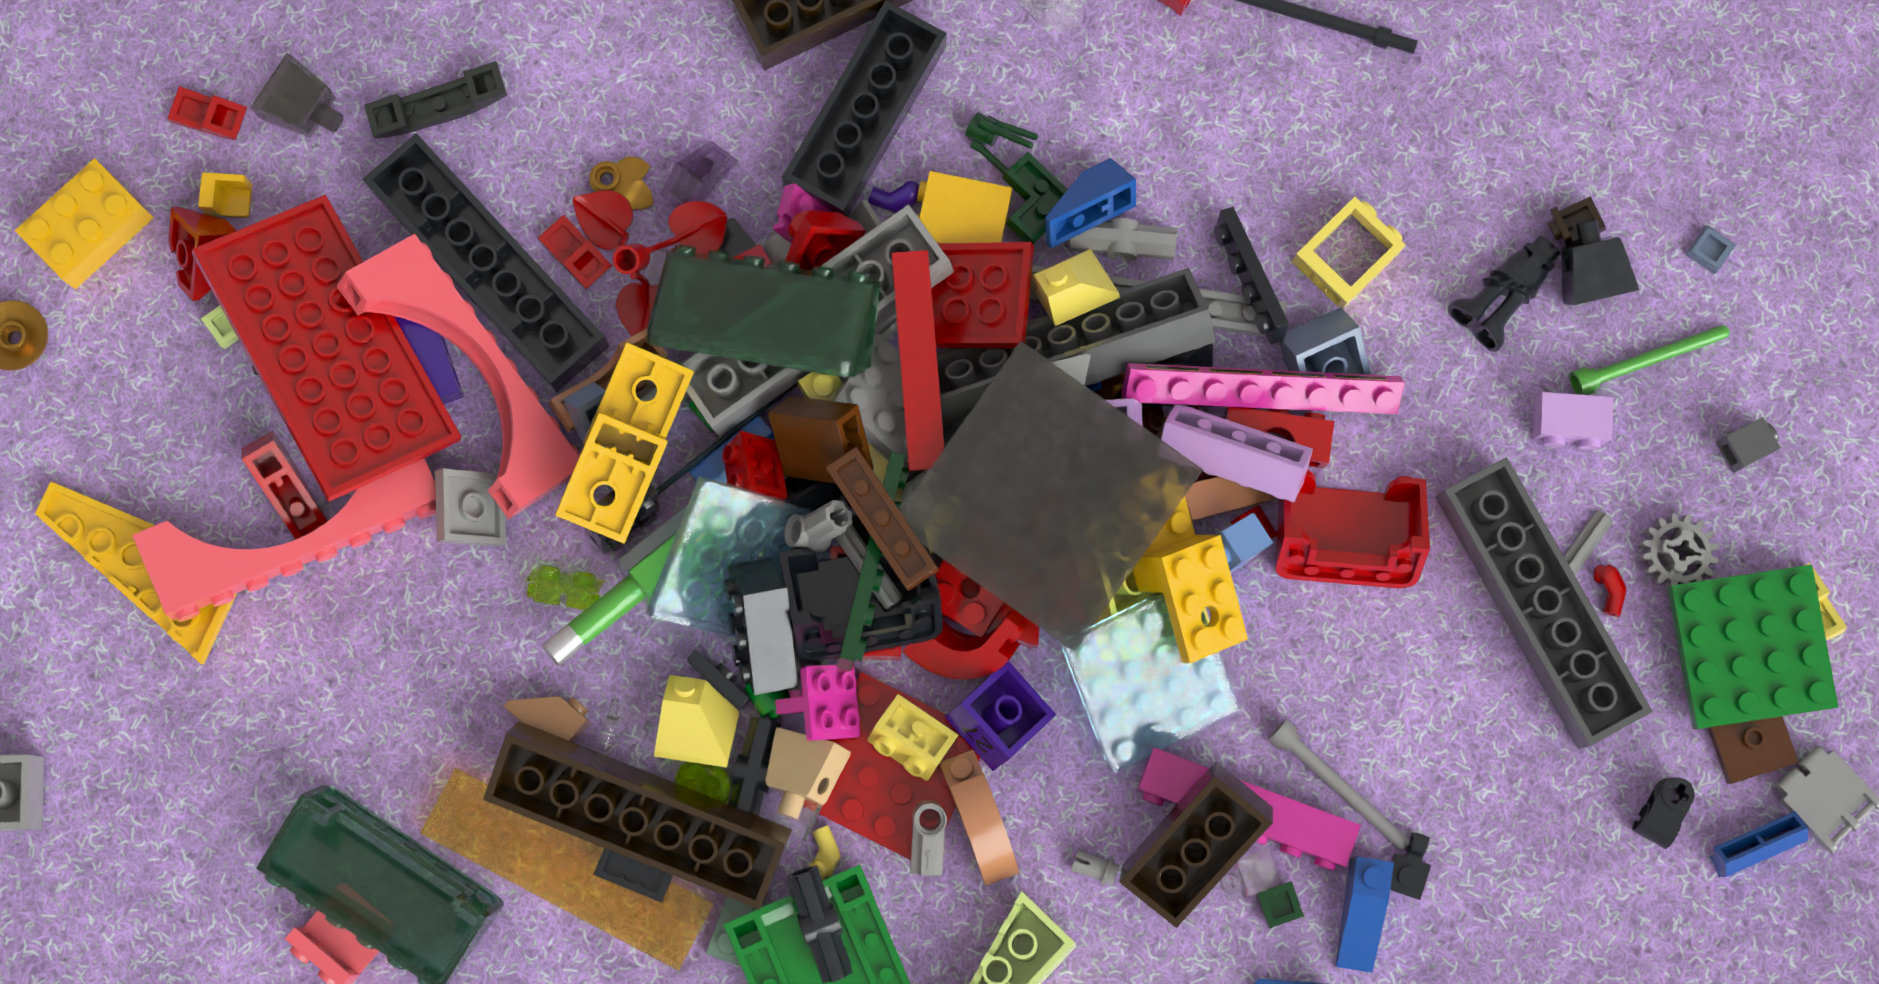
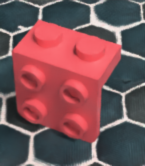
(330, 949)

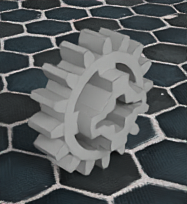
(1683, 537)

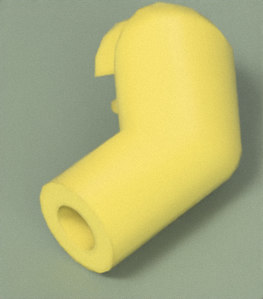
(828, 853)

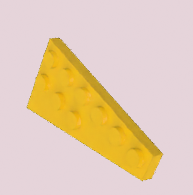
(107, 543)

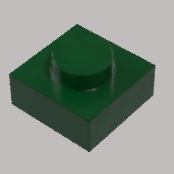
(1279, 904)

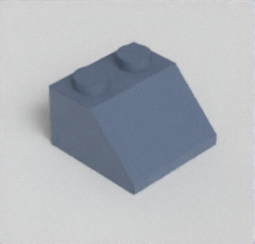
(1326, 345)

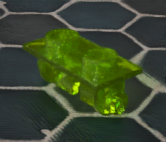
(551, 583)

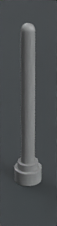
(1288, 739)

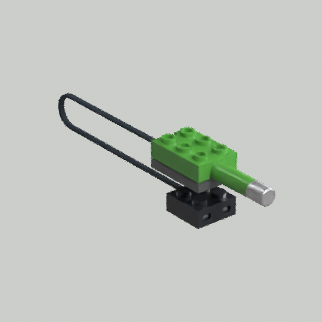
(638, 567)

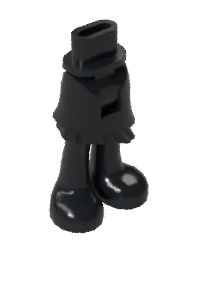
(1517, 280)

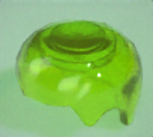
(704, 779)

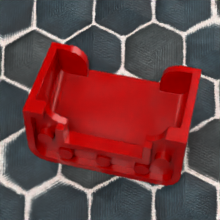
(1355, 534)

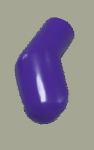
(897, 199)

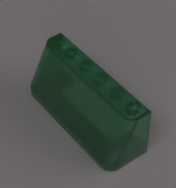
(765, 312)
(379, 885)

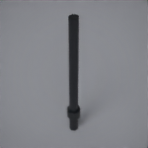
(1379, 36)

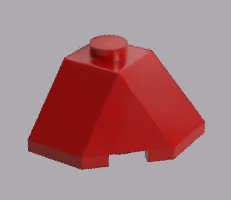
(187, 231)

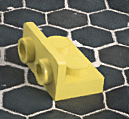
(912, 738)

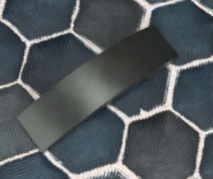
(437, 104)

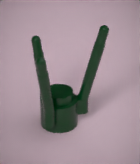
(986, 130)

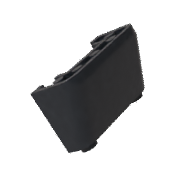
(823, 598)

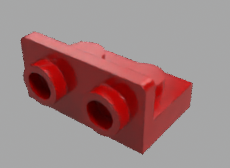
(754, 465)

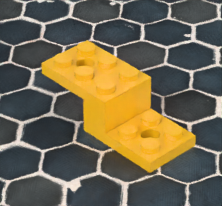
(624, 443)
(1192, 576)

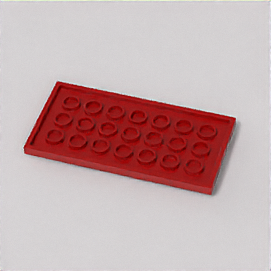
(335, 376)

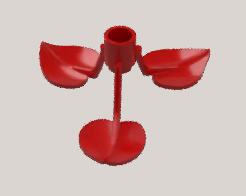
(606, 217)

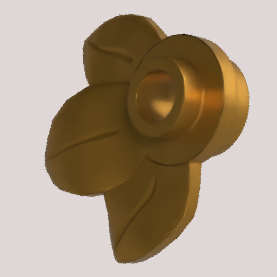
(626, 180)

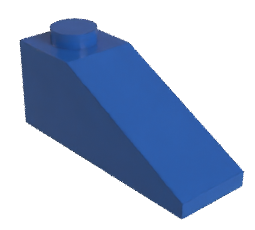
(1091, 200)
(1363, 912)

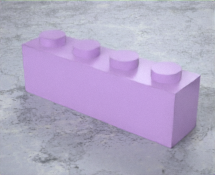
(1238, 452)

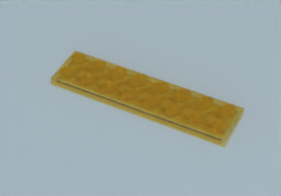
(562, 871)

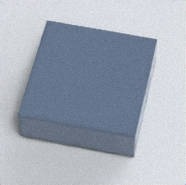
(1710, 249)

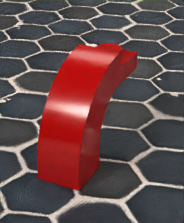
(968, 656)

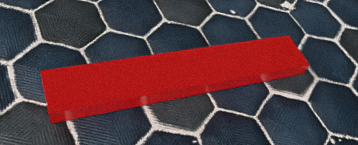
(918, 358)

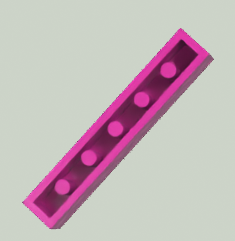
(1294, 825)

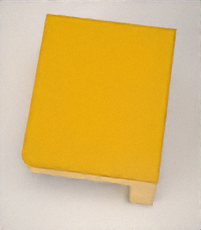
(225, 195)

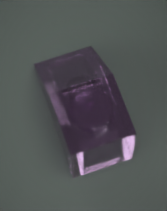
(698, 175)

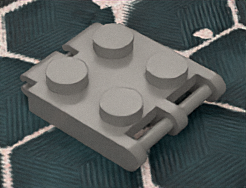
(1826, 796)

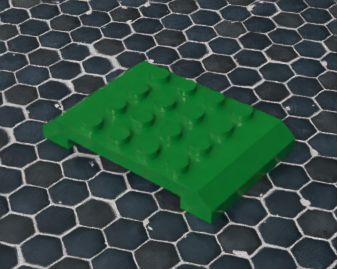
(775, 950)

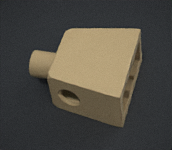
(802, 768)

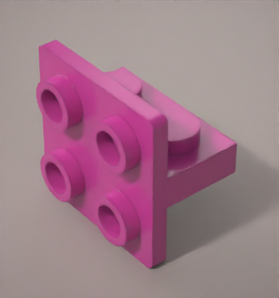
(827, 703)

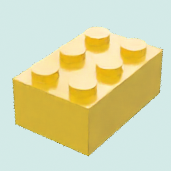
(84, 224)

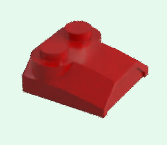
(820, 237)

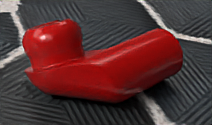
(1615, 587)

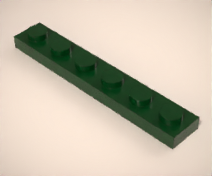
(870, 576)

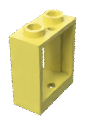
(1324, 276)

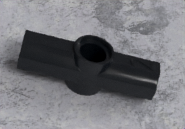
(752, 766)
(819, 924)

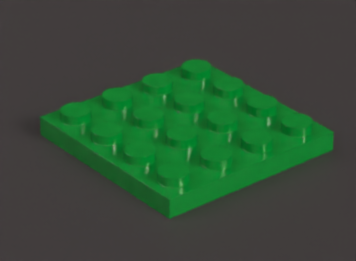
(1752, 647)

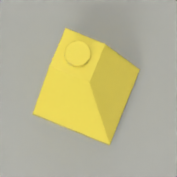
(1073, 287)
(695, 723)

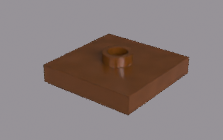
(1752, 748)

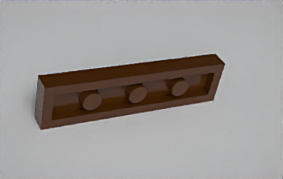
(882, 519)

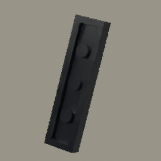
(1255, 284)

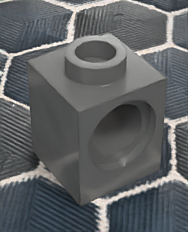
(1749, 444)

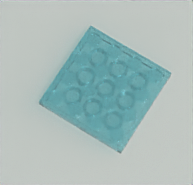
(717, 530)
(1139, 687)

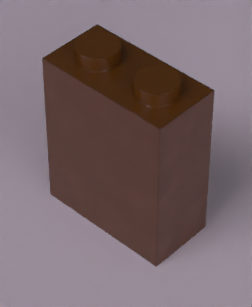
(816, 434)

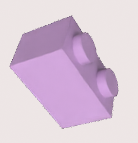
(1573, 420)

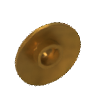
(23, 319)

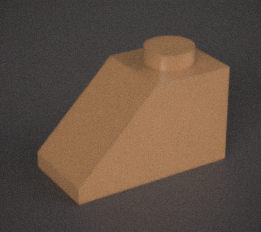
(551, 715)

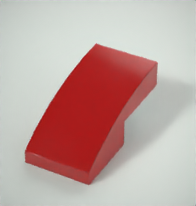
(207, 114)
(574, 252)

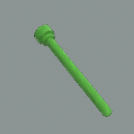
(1586, 380)

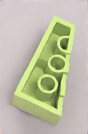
(1027, 951)

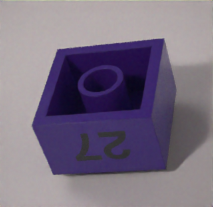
(1000, 716)

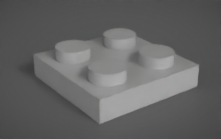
(467, 510)

